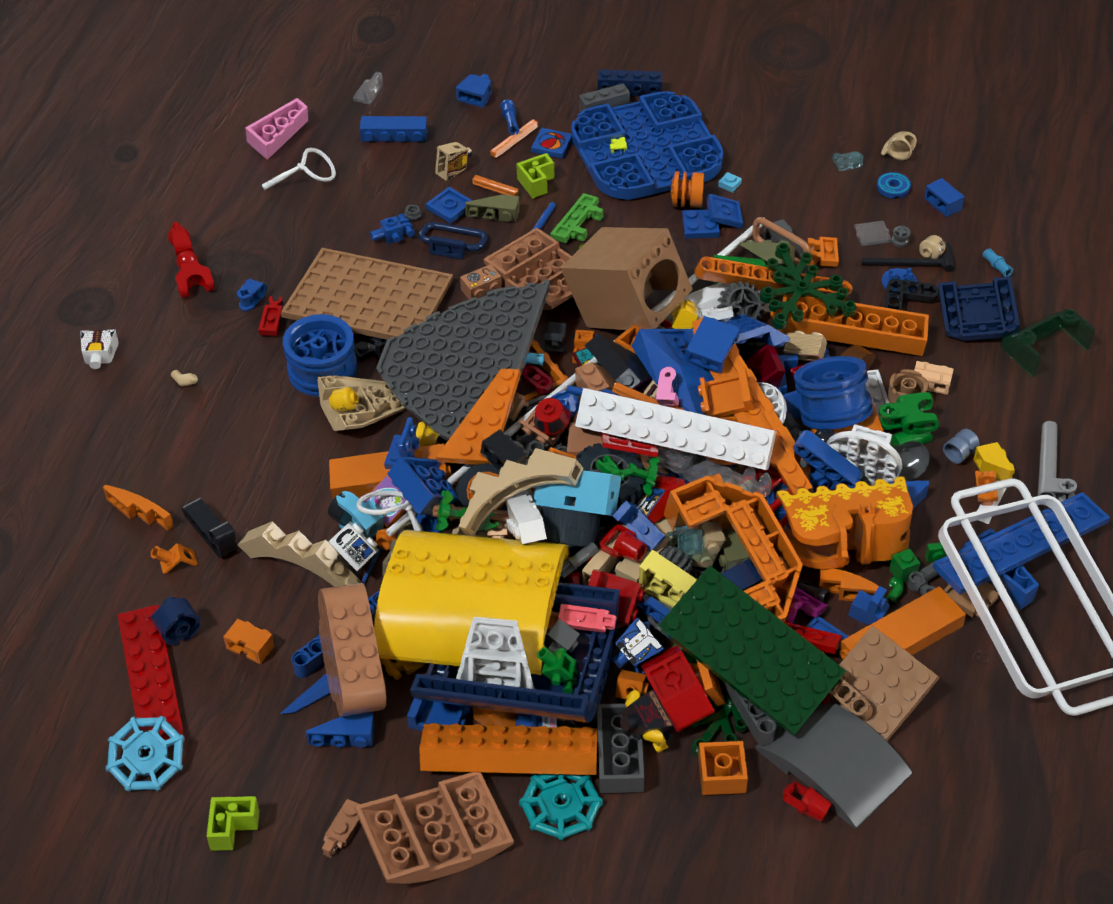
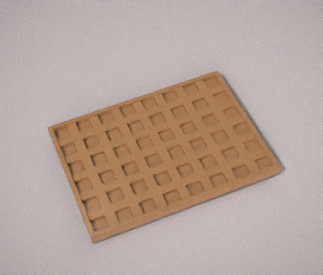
(367, 293)

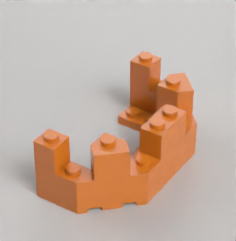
(755, 527)

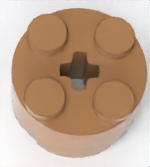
(906, 383)

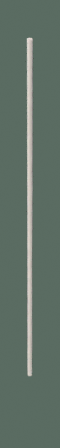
(570, 381)

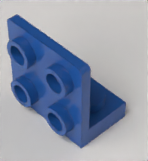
(403, 445)

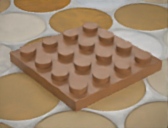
(887, 679)

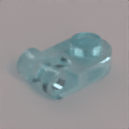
(848, 160)

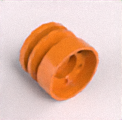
(688, 189)

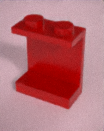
(630, 593)

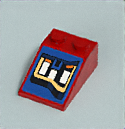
(655, 504)

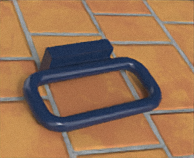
(451, 247)

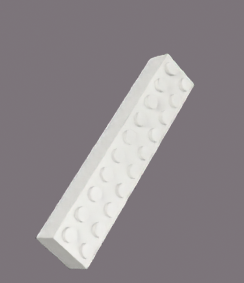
(676, 428)

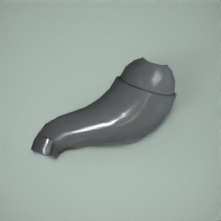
(914, 459)

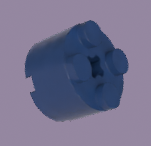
(176, 620)

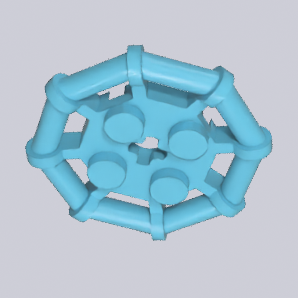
(146, 765)

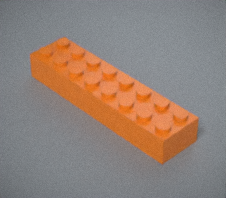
(869, 326)
(508, 749)

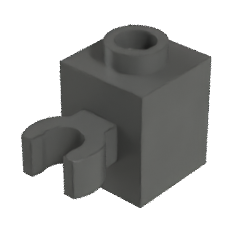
(561, 637)

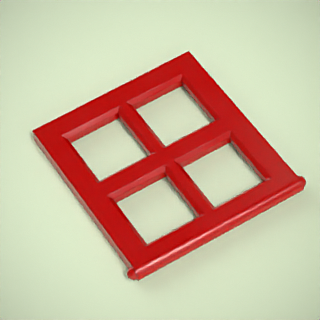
(628, 445)

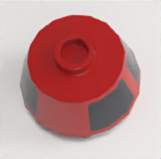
(551, 416)

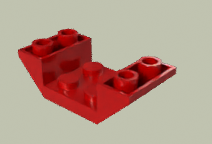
(677, 688)

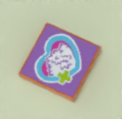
(383, 502)

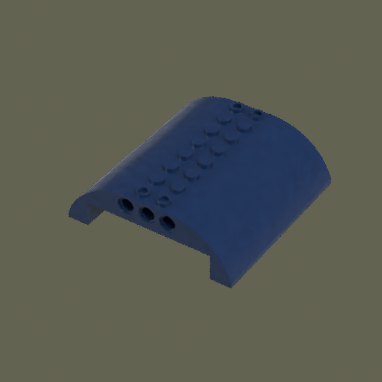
(546, 700)

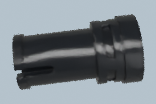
(819, 593)

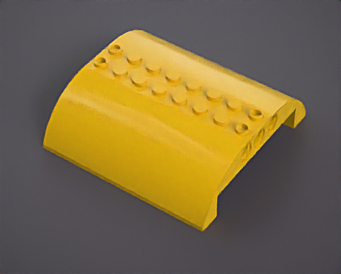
(447, 579)

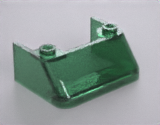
(1019, 342)

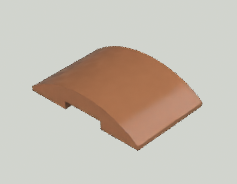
(533, 259)
(435, 830)

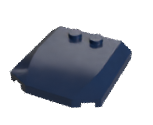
(979, 309)

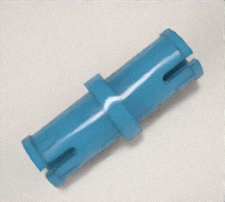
(998, 262)

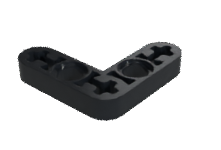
(902, 292)

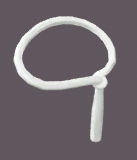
(283, 176)
(406, 506)

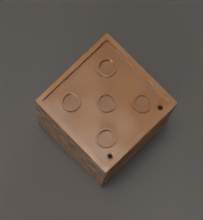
(619, 271)

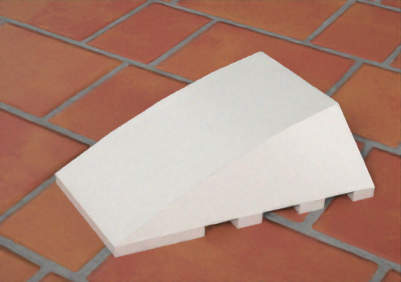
(495, 654)

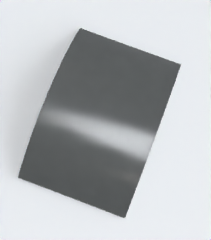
(841, 761)

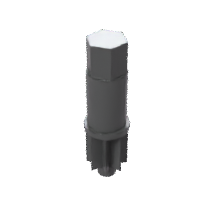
(578, 559)

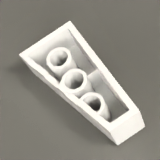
(524, 518)

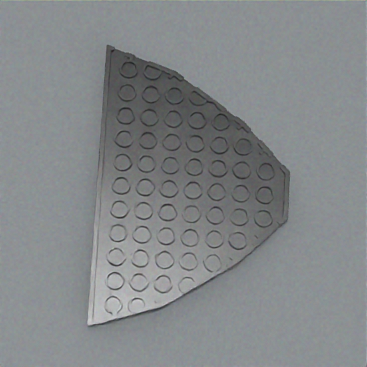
(455, 354)

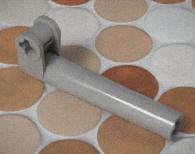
(1047, 481)

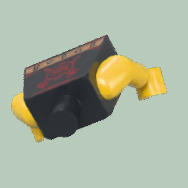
(646, 718)

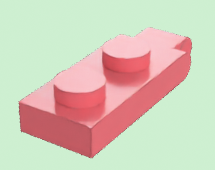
(587, 618)

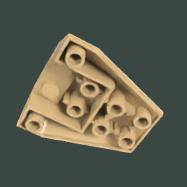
(374, 402)

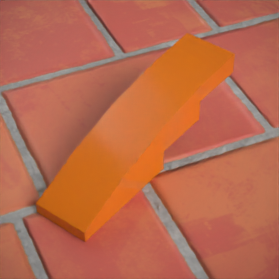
(133, 504)

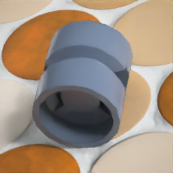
(961, 446)

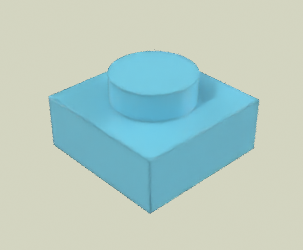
(730, 182)

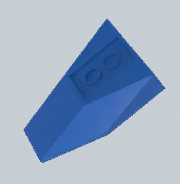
(668, 349)

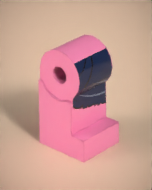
(666, 387)

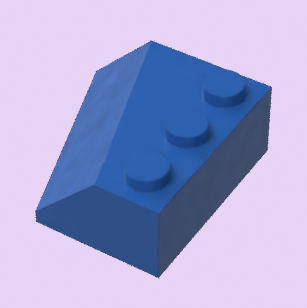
(420, 483)

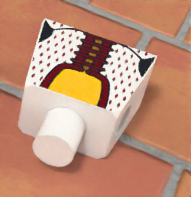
(98, 346)

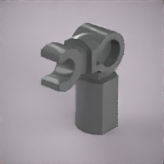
(919, 580)

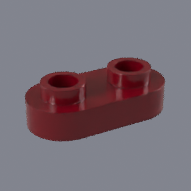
(539, 380)

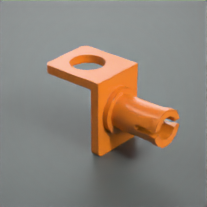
(171, 558)

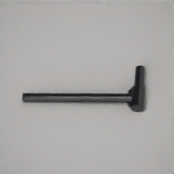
(945, 262)

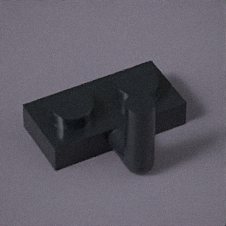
(369, 347)

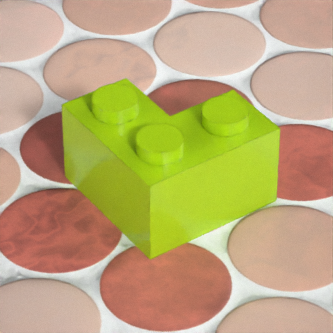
(535, 173)
(230, 815)

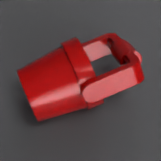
(625, 545)
(812, 804)

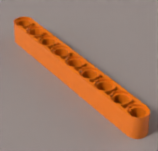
(747, 273)

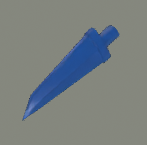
(313, 694)

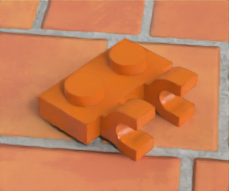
(827, 251)

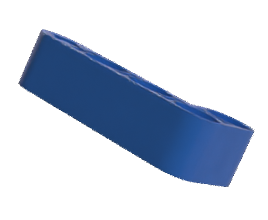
(827, 460)

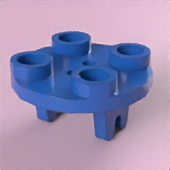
(898, 273)

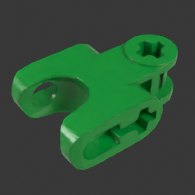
(909, 414)

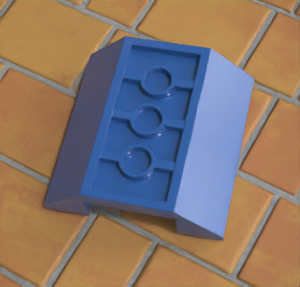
(758, 330)

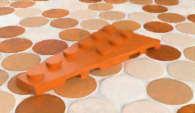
(483, 420)

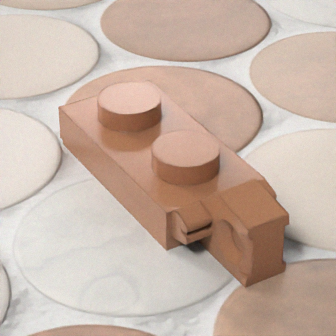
(341, 828)

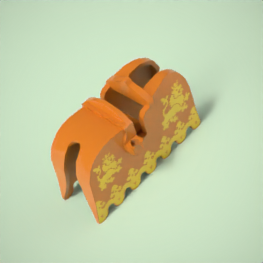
(827, 522)

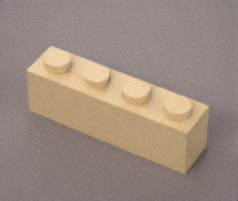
(630, 569)

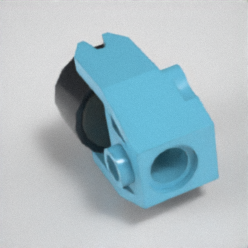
(344, 509)

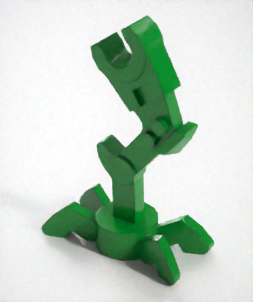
(611, 468)
(445, 511)

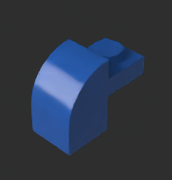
(868, 607)

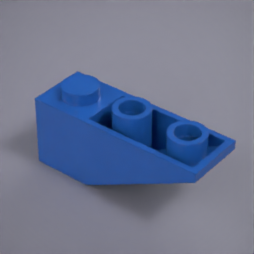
(344, 731)

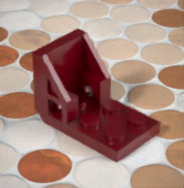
(766, 366)

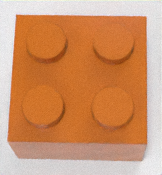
(722, 768)

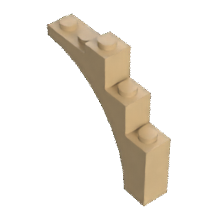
(513, 478)
(296, 548)

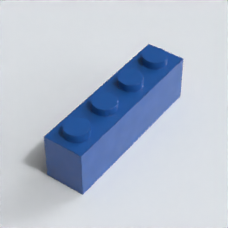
(393, 128)

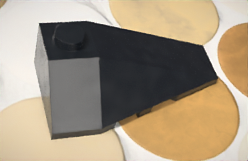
(619, 362)

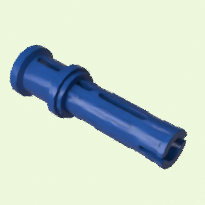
(509, 113)

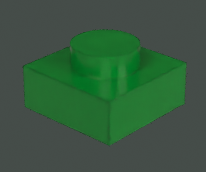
(934, 552)

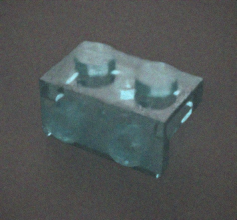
(688, 540)

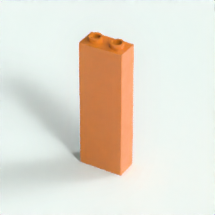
(364, 472)
(916, 623)

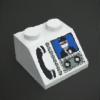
(354, 545)

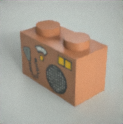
(480, 281)

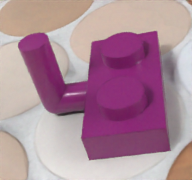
(805, 602)

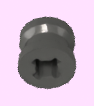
(901, 236)

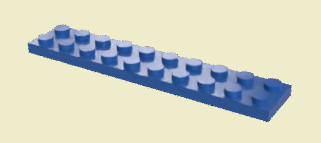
(1022, 542)

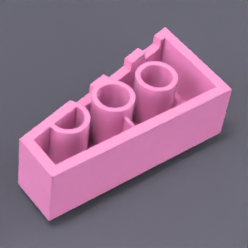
(277, 127)

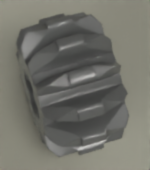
(678, 558)

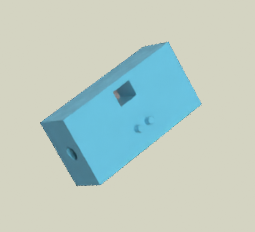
(591, 494)

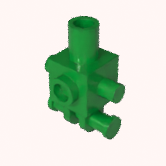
(559, 668)

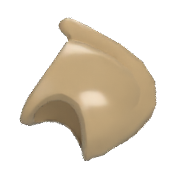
(900, 145)

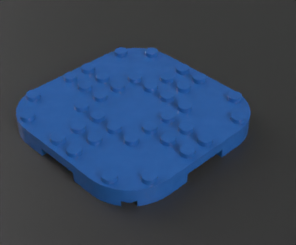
(660, 136)

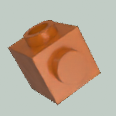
(630, 681)

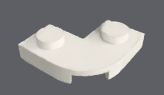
(721, 314)

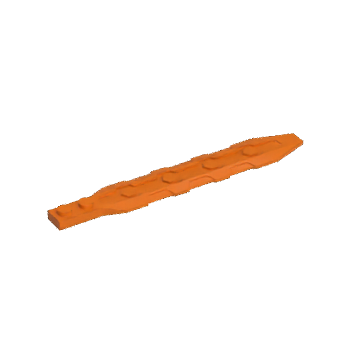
(765, 417)

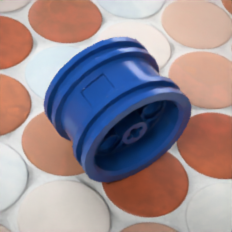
(318, 348)
(833, 392)

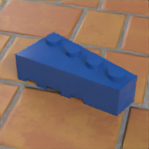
(1017, 582)

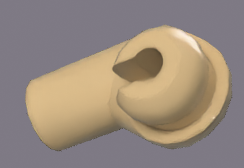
(184, 379)

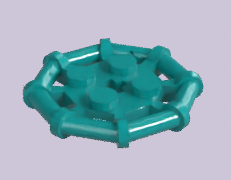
(560, 813)

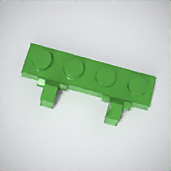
(570, 227)

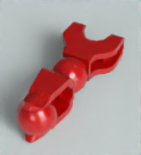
(190, 272)

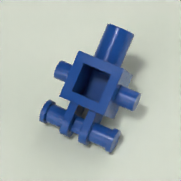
(393, 229)

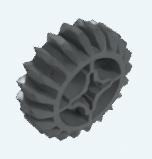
(741, 292)

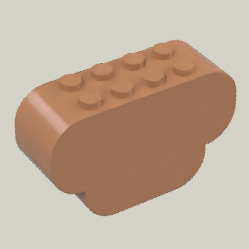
(350, 650)

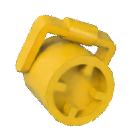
(427, 435)

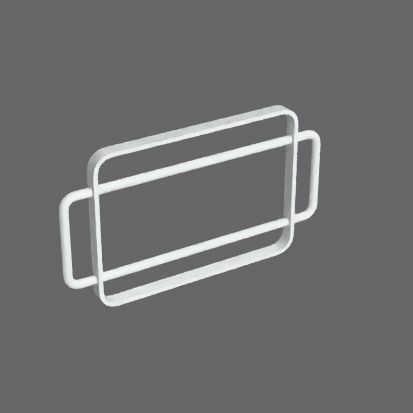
(983, 612)

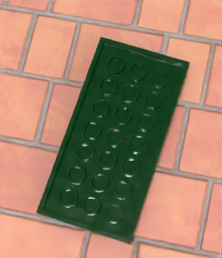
(751, 650)

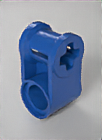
(251, 294)

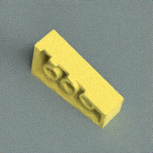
(664, 579)

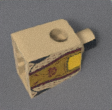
(451, 159)

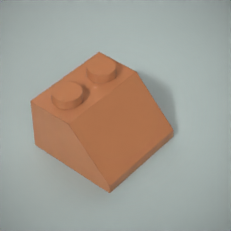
(593, 377)

